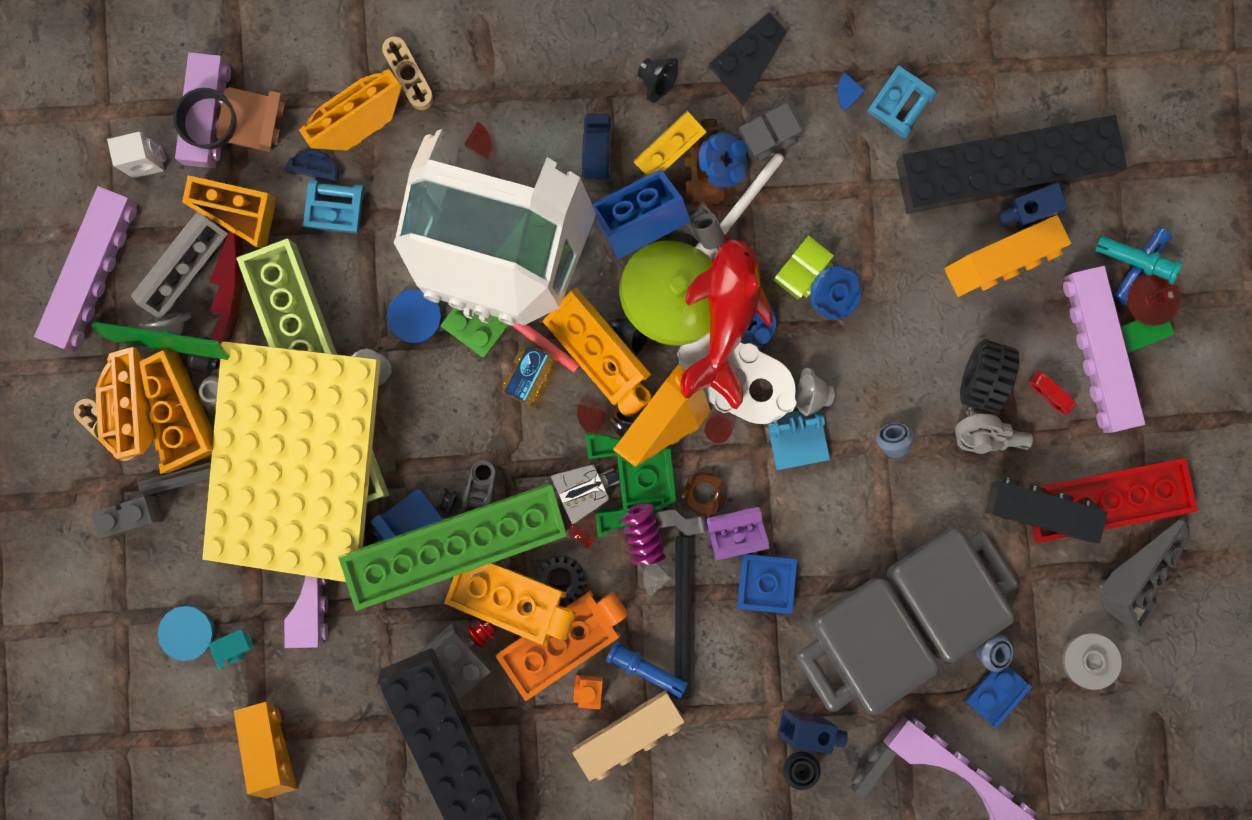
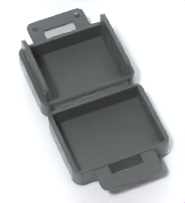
(890, 631)

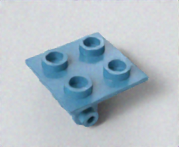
(798, 440)

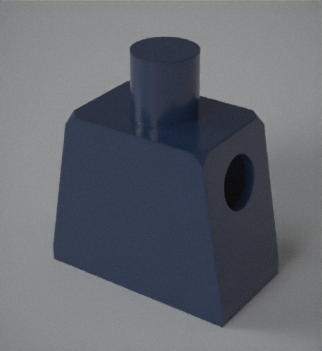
(1043, 204)
(810, 732)

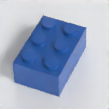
(640, 213)

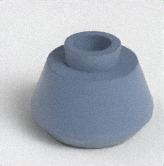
(895, 439)
(995, 653)

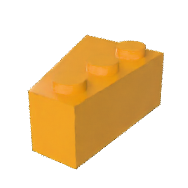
(235, 208)
(264, 751)

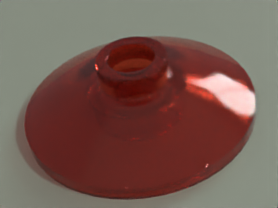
(1143, 303)

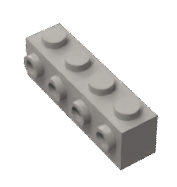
(179, 265)

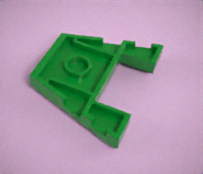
(644, 484)

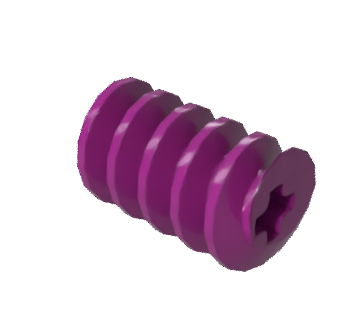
(644, 535)

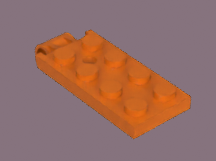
(537, 666)

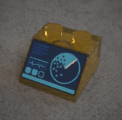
(530, 375)

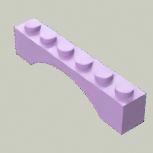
(305, 623)
(919, 748)

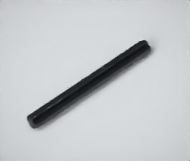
(683, 612)

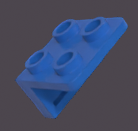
(407, 515)

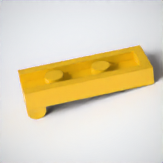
(670, 144)

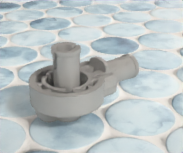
(974, 436)

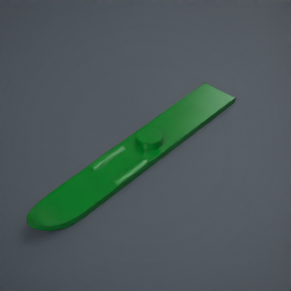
(161, 340)

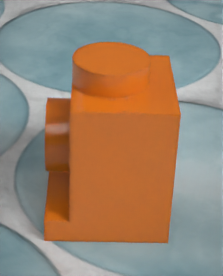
(588, 691)

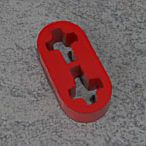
(1052, 393)

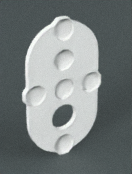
(749, 366)

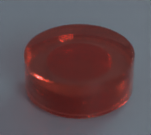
(717, 429)

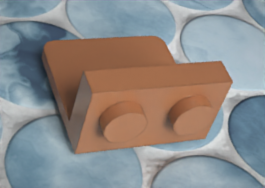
(255, 118)

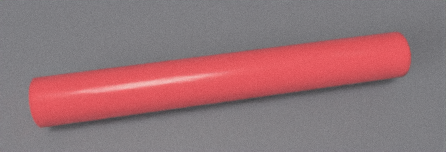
(547, 346)

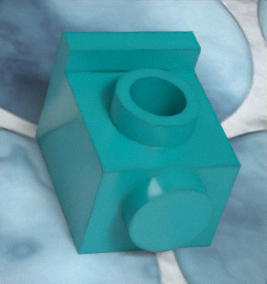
(230, 648)

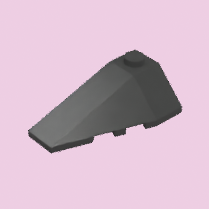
(1135, 583)

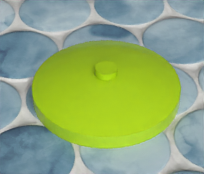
(656, 289)

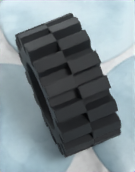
(572, 568)

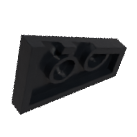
(746, 59)

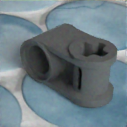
(705, 227)
(479, 487)

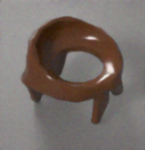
(719, 498)

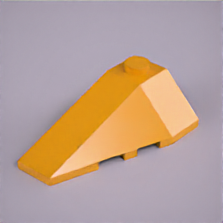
(663, 421)

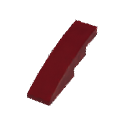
(230, 280)

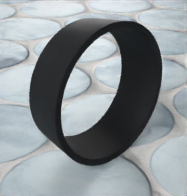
(188, 101)

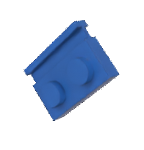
(997, 695)

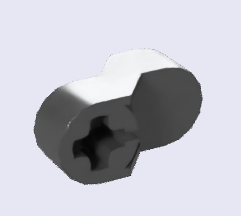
(688, 526)

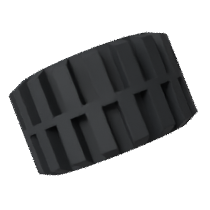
(989, 376)

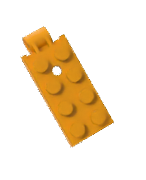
(594, 347)
(500, 596)

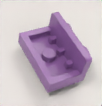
(737, 533)

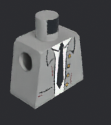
(583, 489)

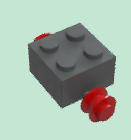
(460, 658)

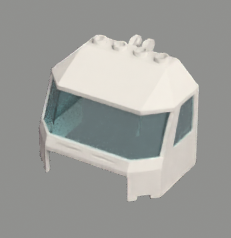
(491, 240)

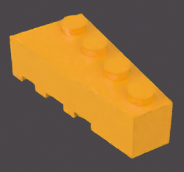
(1008, 256)
(176, 412)

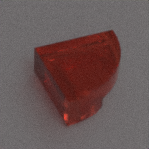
(479, 141)
(589, 418)
(580, 535)

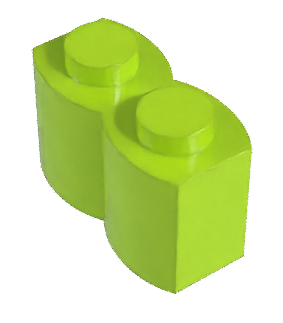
(803, 268)

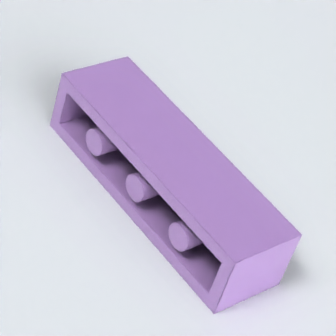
(203, 116)

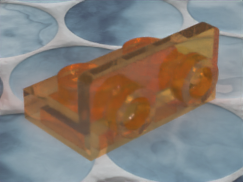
(699, 187)

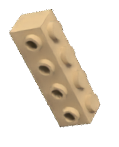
(628, 735)

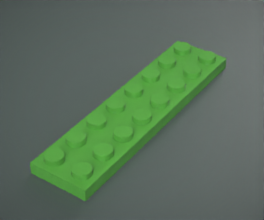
(452, 546)

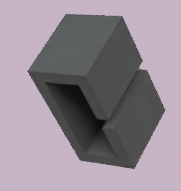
(771, 133)
(127, 517)

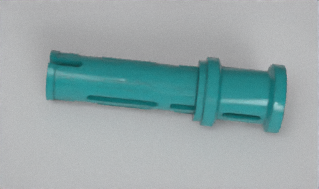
(1151, 263)

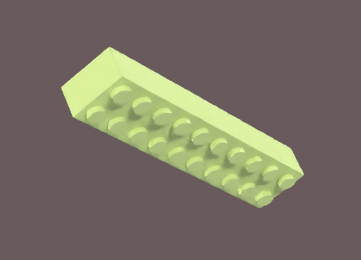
(292, 314)

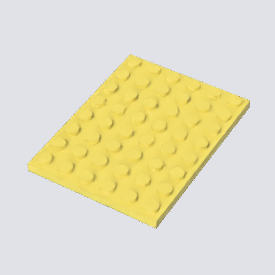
(290, 459)

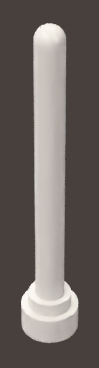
(745, 200)

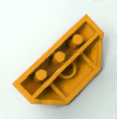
(353, 113)
(123, 407)

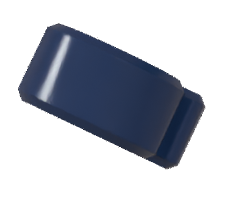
(596, 146)

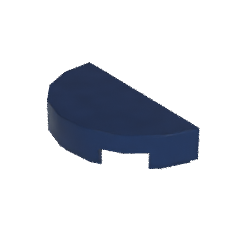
(314, 164)

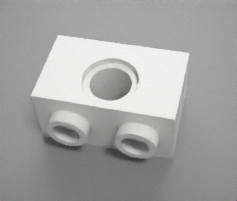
(136, 155)

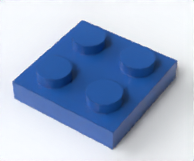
(767, 583)

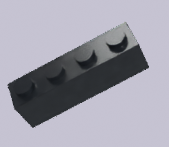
(1045, 511)

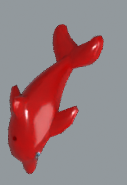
(733, 299)

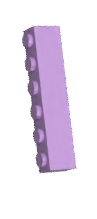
(86, 269)
(1103, 350)

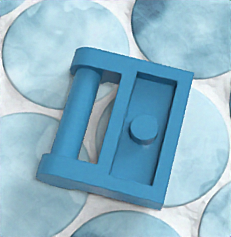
(894, 96)
(333, 215)

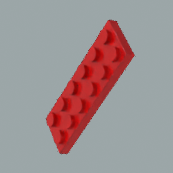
(1130, 494)

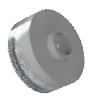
(1090, 661)

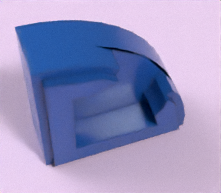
(848, 92)

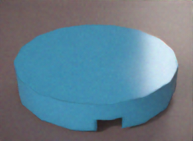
(186, 633)

